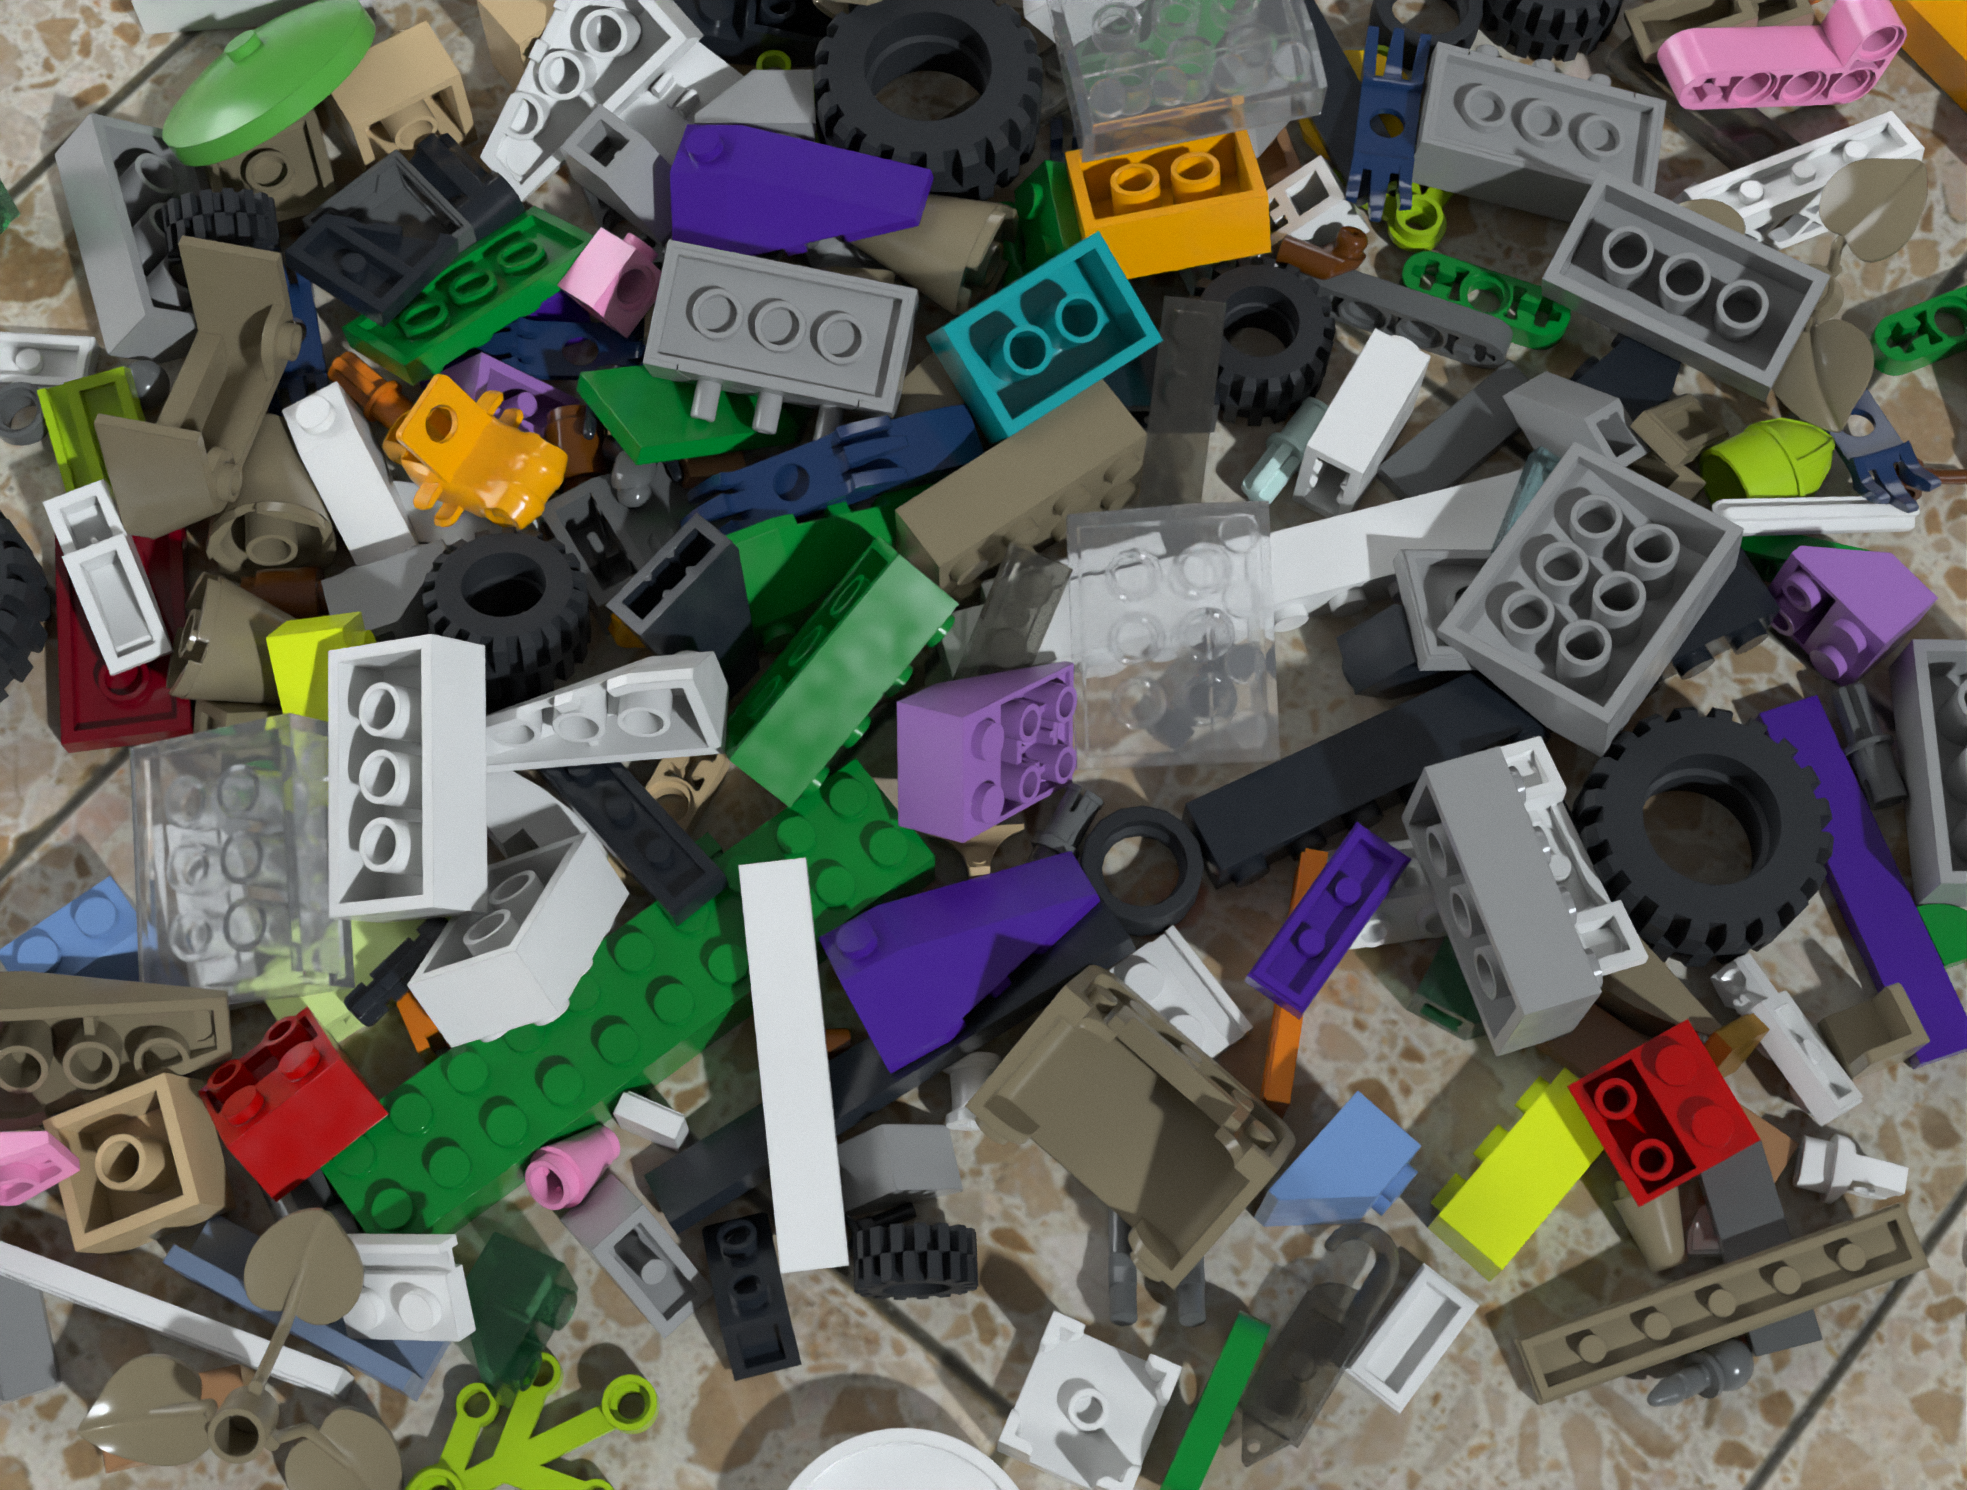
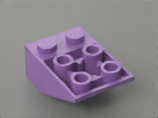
(984, 748)

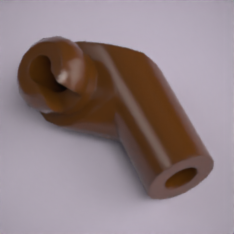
(1327, 260)

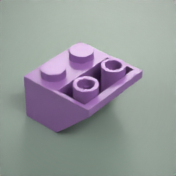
(1847, 607)

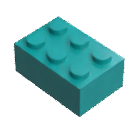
(1044, 338)

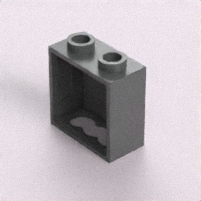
(398, 196)

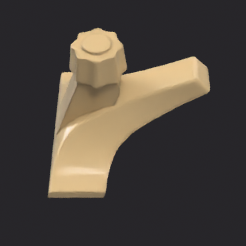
(980, 849)

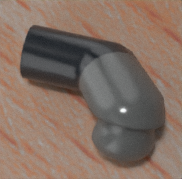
(629, 479)

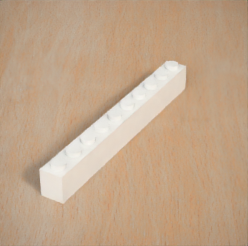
(1327, 562)

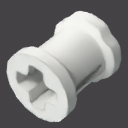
(966, 1078)

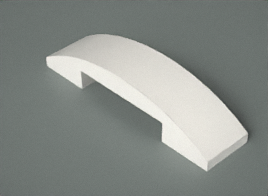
(1600, 923)

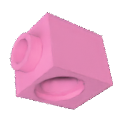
(614, 280)

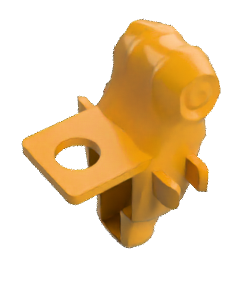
(474, 458)

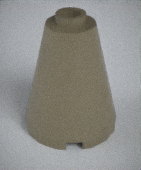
(952, 252)
(276, 515)
(224, 645)

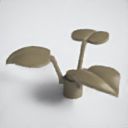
(1875, 212)
(155, 1405)

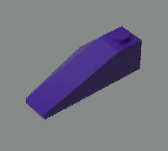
(777, 192)
(938, 953)

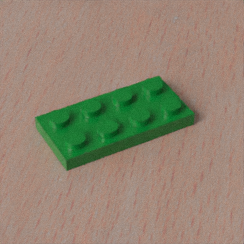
(473, 296)

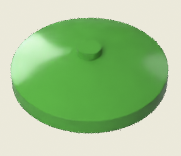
(268, 80)

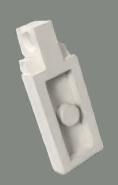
(1814, 1074)

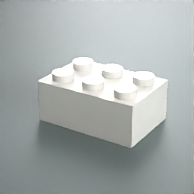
(528, 949)

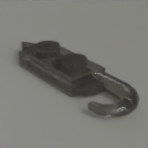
(1315, 1349)

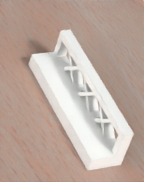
(1795, 179)

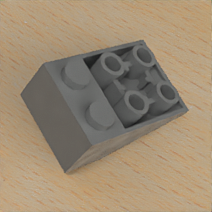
(617, 539)

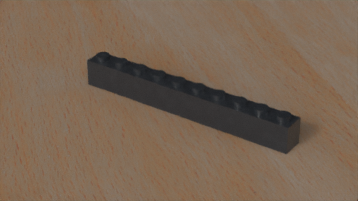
(1382, 758)

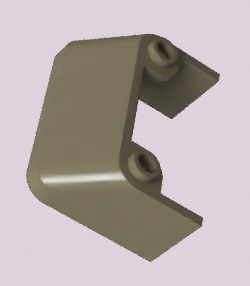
(196, 450)

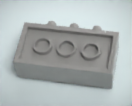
(1529, 132)
(779, 336)

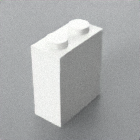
(1361, 425)

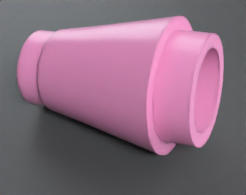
(569, 1168)

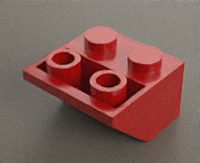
(290, 1103)
(1663, 1113)

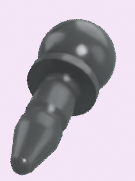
(1707, 1373)

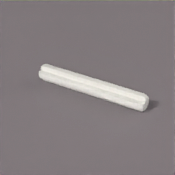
(1813, 515)

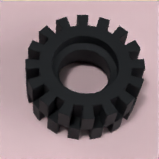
(221, 217)
(915, 1261)

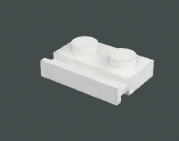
(1184, 993)
(410, 1289)

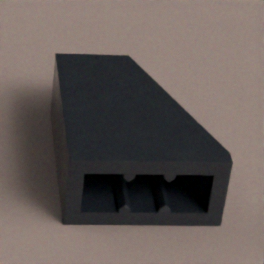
(693, 601)

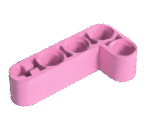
(1784, 63)

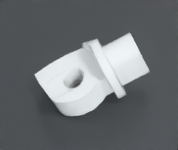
(1836, 1168)

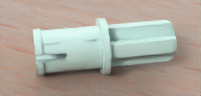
(1283, 453)

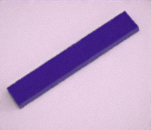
(1870, 885)

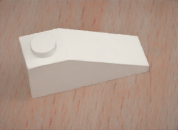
(1303, 205)
(350, 474)

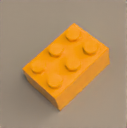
(1174, 204)

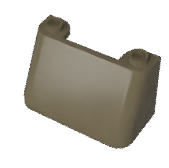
(1136, 1120)

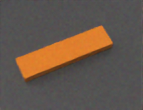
(1284, 1027)

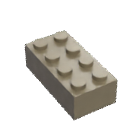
(1021, 490)

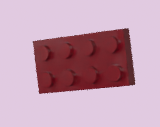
(133, 705)

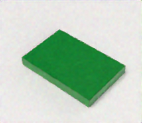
(655, 423)

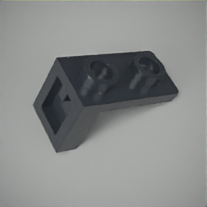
(750, 1296)

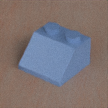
(84, 938)
(1344, 1171)

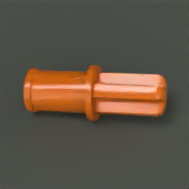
(377, 396)

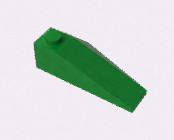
(798, 565)

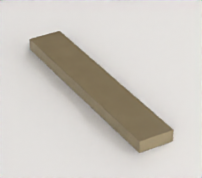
(1720, 1303)

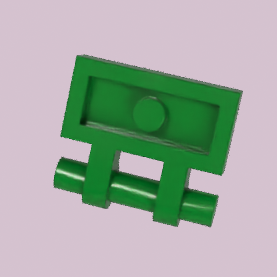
(1045, 220)

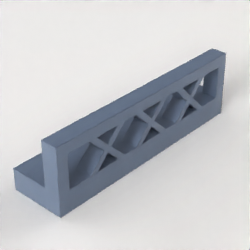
(219, 1264)

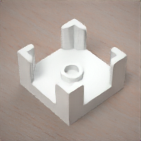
(1087, 1409)

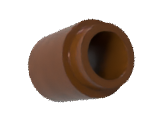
(584, 456)
(290, 589)

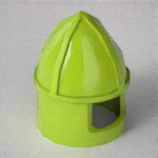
(1768, 462)

